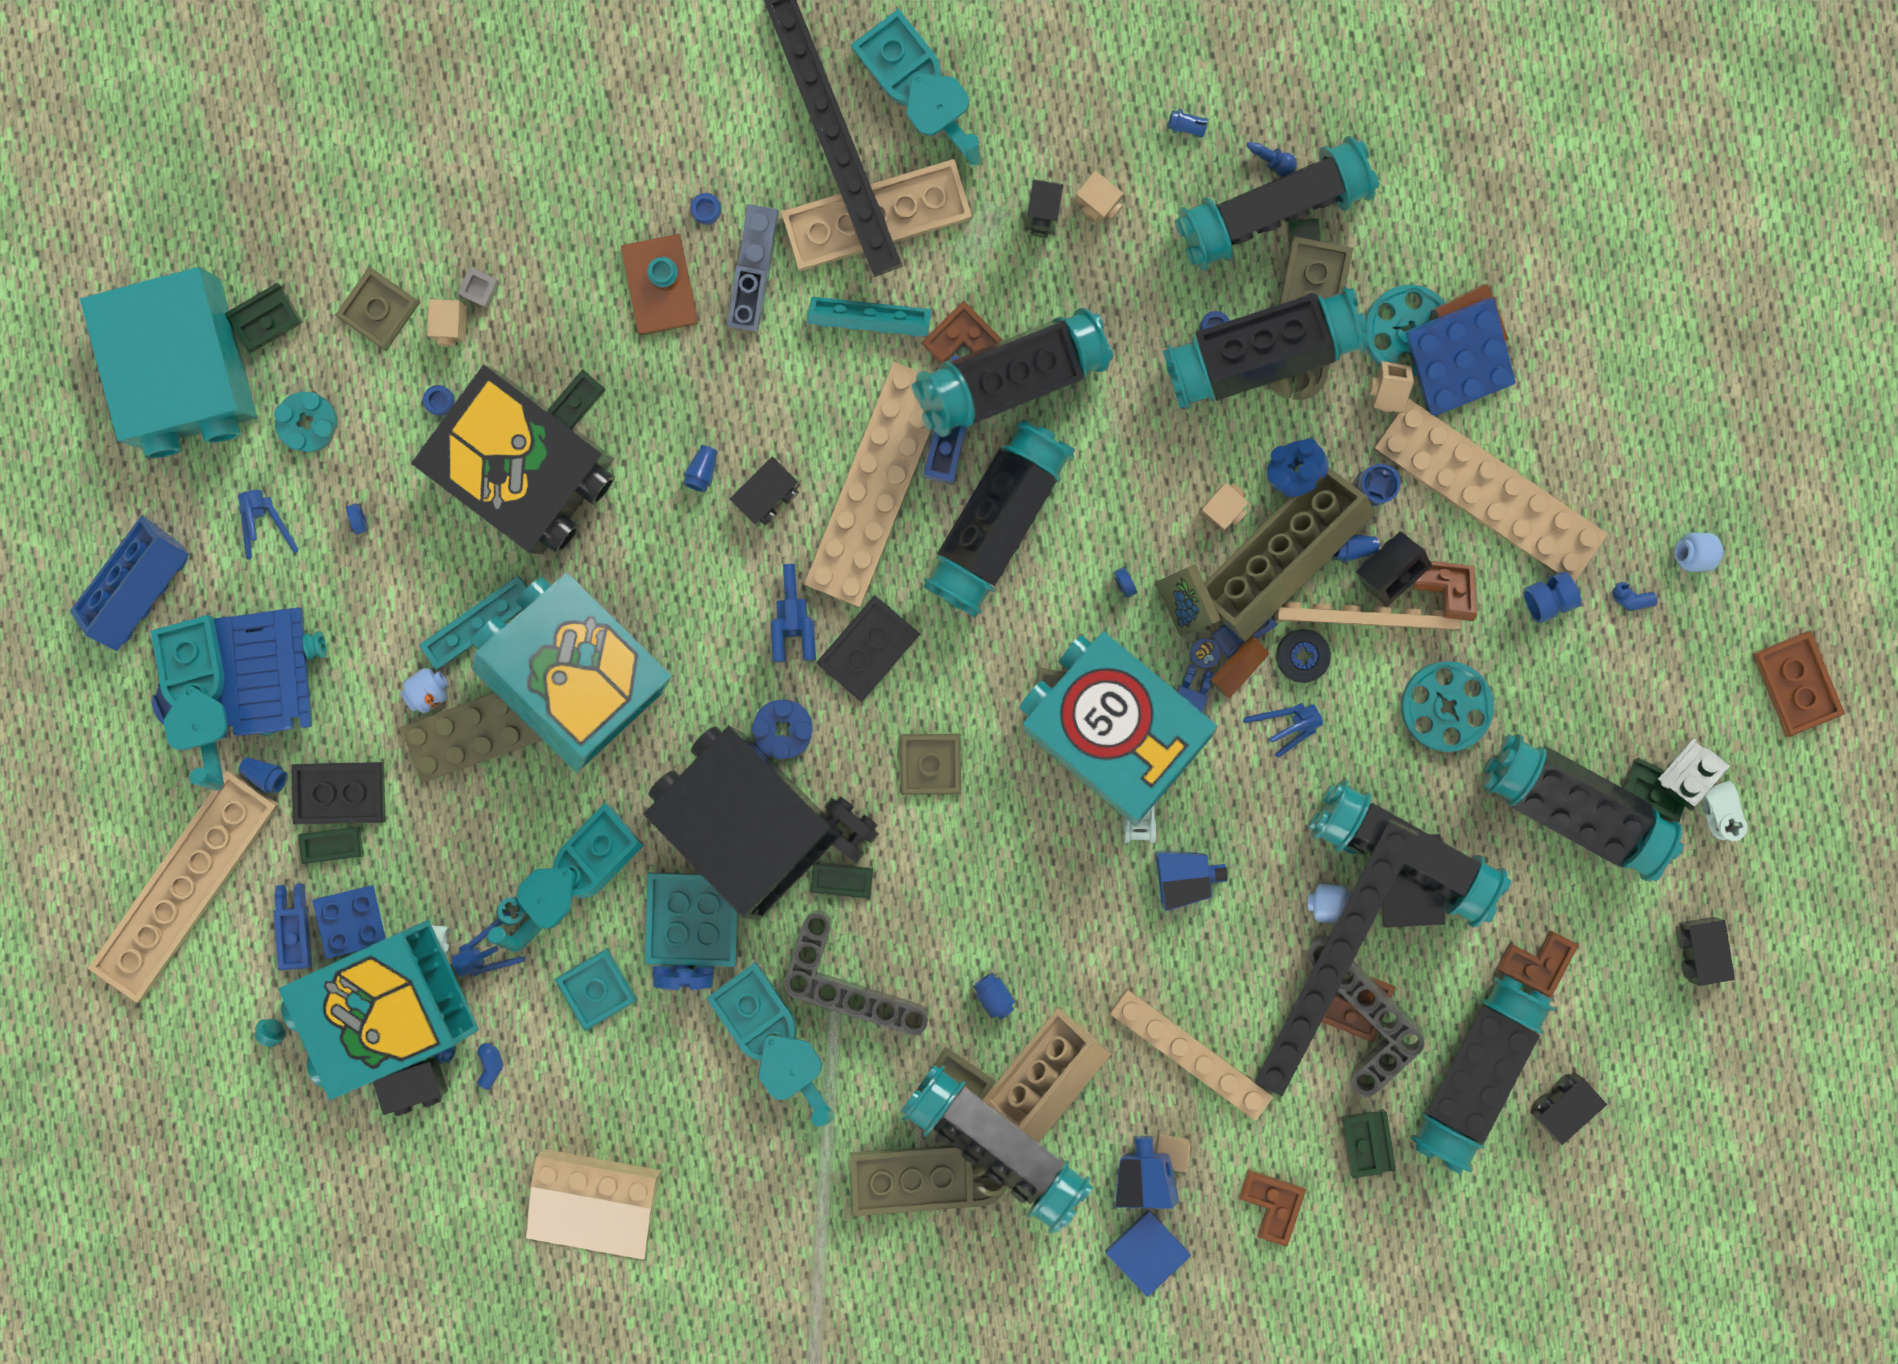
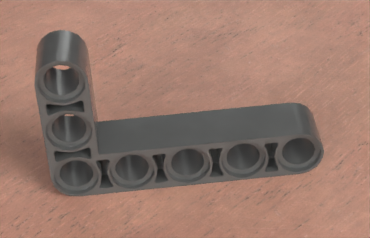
(843, 988)
(1391, 1031)

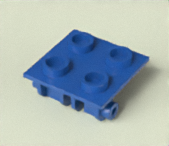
(349, 921)

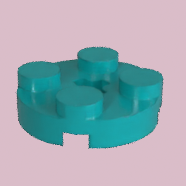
(289, 415)

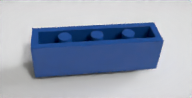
(945, 454)

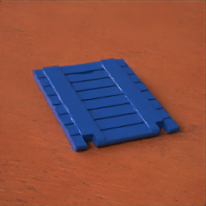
(264, 671)

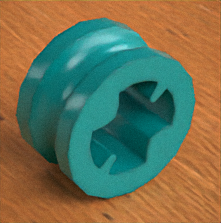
(314, 645)
(508, 920)

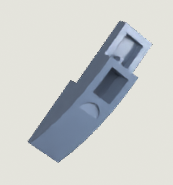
(753, 268)

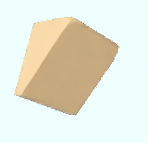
(1177, 1149)

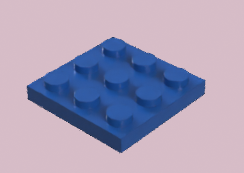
(1460, 357)

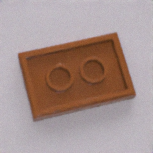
(657, 307)
(1798, 683)

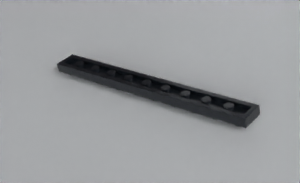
(834, 136)
(1336, 956)

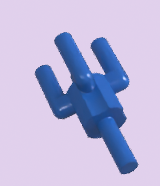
(792, 621)

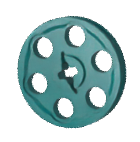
(1401, 318)
(1462, 705)

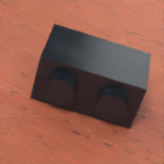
(1043, 208)
(765, 492)
(1393, 568)
(1705, 951)
(411, 1086)
(1567, 1107)

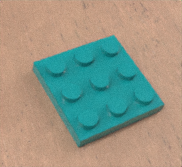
(688, 922)

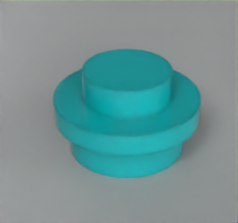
(662, 272)
(269, 1032)

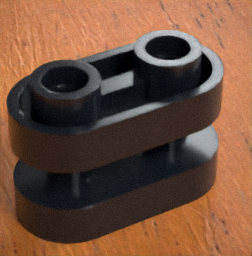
(863, 828)

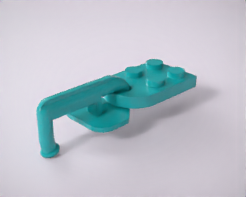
(913, 78)
(189, 660)
(578, 871)
(754, 1011)

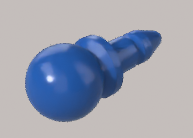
(1281, 162)

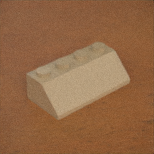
(1047, 1075)

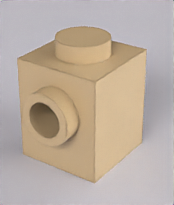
(1099, 198)
(447, 322)
(1391, 387)
(1225, 506)

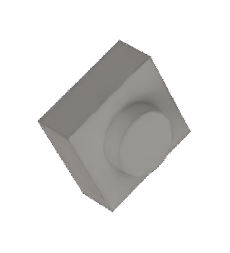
(478, 287)

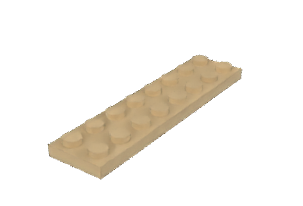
(1490, 491)
(872, 492)
(183, 887)

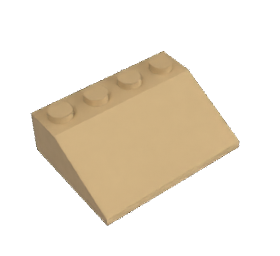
(592, 1203)

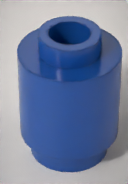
(994, 996)

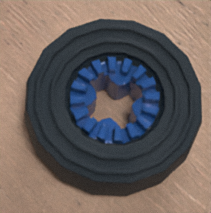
(1292, 667)

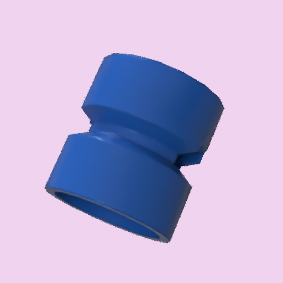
(1378, 483)
(1556, 595)

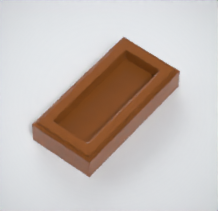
(1239, 667)

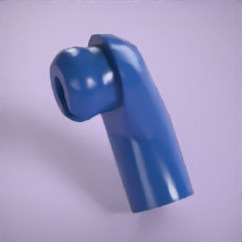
(1630, 600)
(492, 1065)

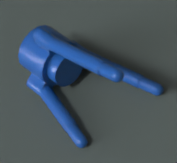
(252, 507)
(1304, 721)
(470, 960)

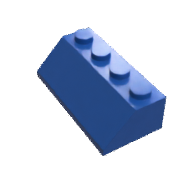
(129, 584)

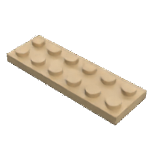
(909, 203)

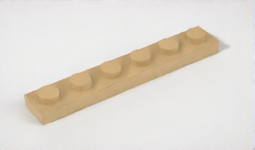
(1379, 617)
(1191, 1054)

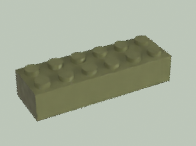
(1286, 553)

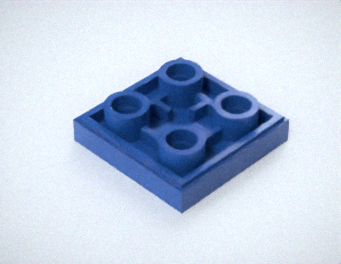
(1148, 1253)

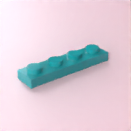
(869, 316)
(457, 635)

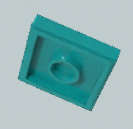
(596, 989)

